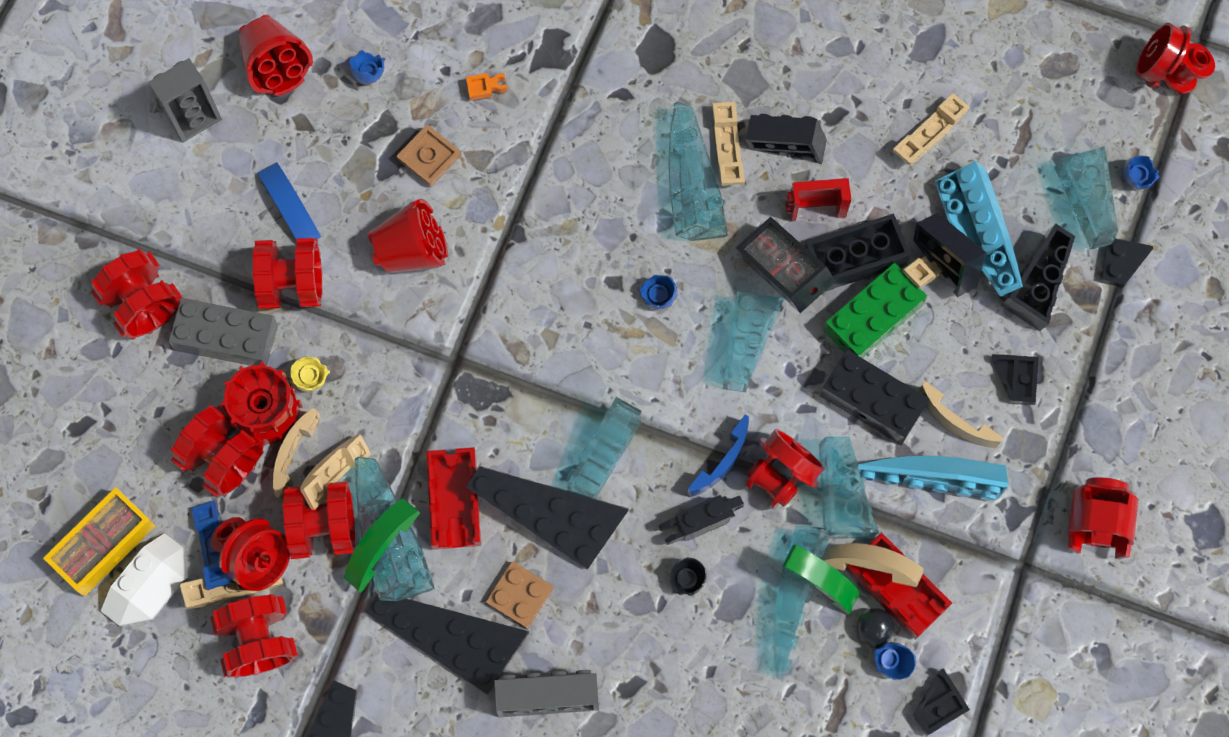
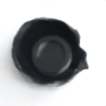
(688, 576)
(875, 627)

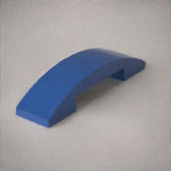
(288, 202)
(704, 481)
(206, 520)

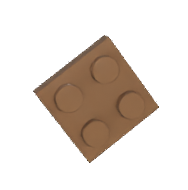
(429, 155)
(519, 595)

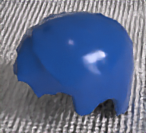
(366, 67)
(1139, 172)
(659, 292)
(894, 661)

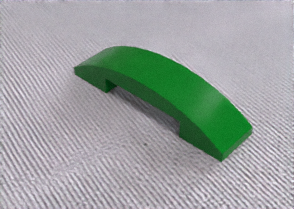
(376, 541)
(823, 577)

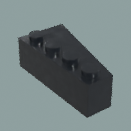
(1041, 279)

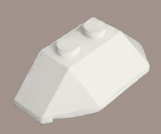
(146, 582)

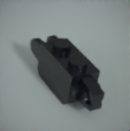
(702, 518)

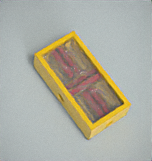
(99, 542)

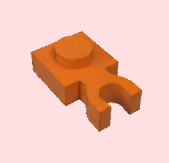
(482, 86)

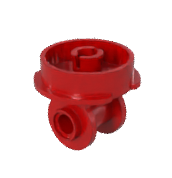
(1174, 59)
(792, 454)
(251, 552)

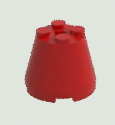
(273, 56)
(409, 240)

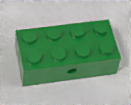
(875, 312)

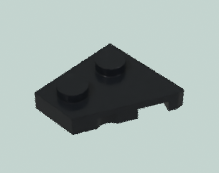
(1122, 261)
(1018, 377)
(940, 704)

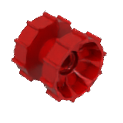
(298, 273)
(129, 284)
(256, 385)
(206, 442)
(332, 519)
(256, 648)

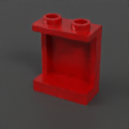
(819, 194)

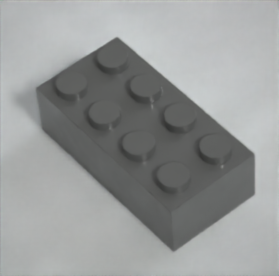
(185, 99)
(223, 332)
(546, 694)

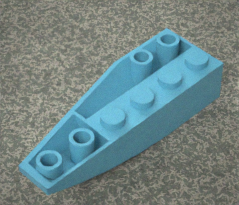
(976, 213)
(941, 474)

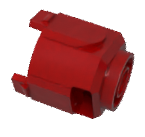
(1103, 516)

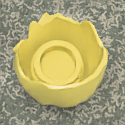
(308, 374)

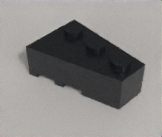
(787, 135)
(952, 252)

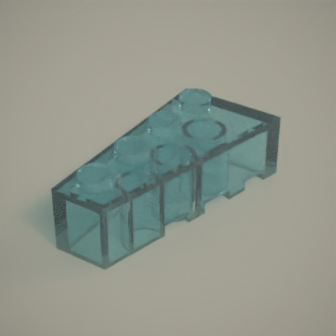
(1090, 195)
(750, 331)
(605, 449)
(843, 492)

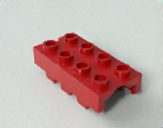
(451, 504)
(910, 606)

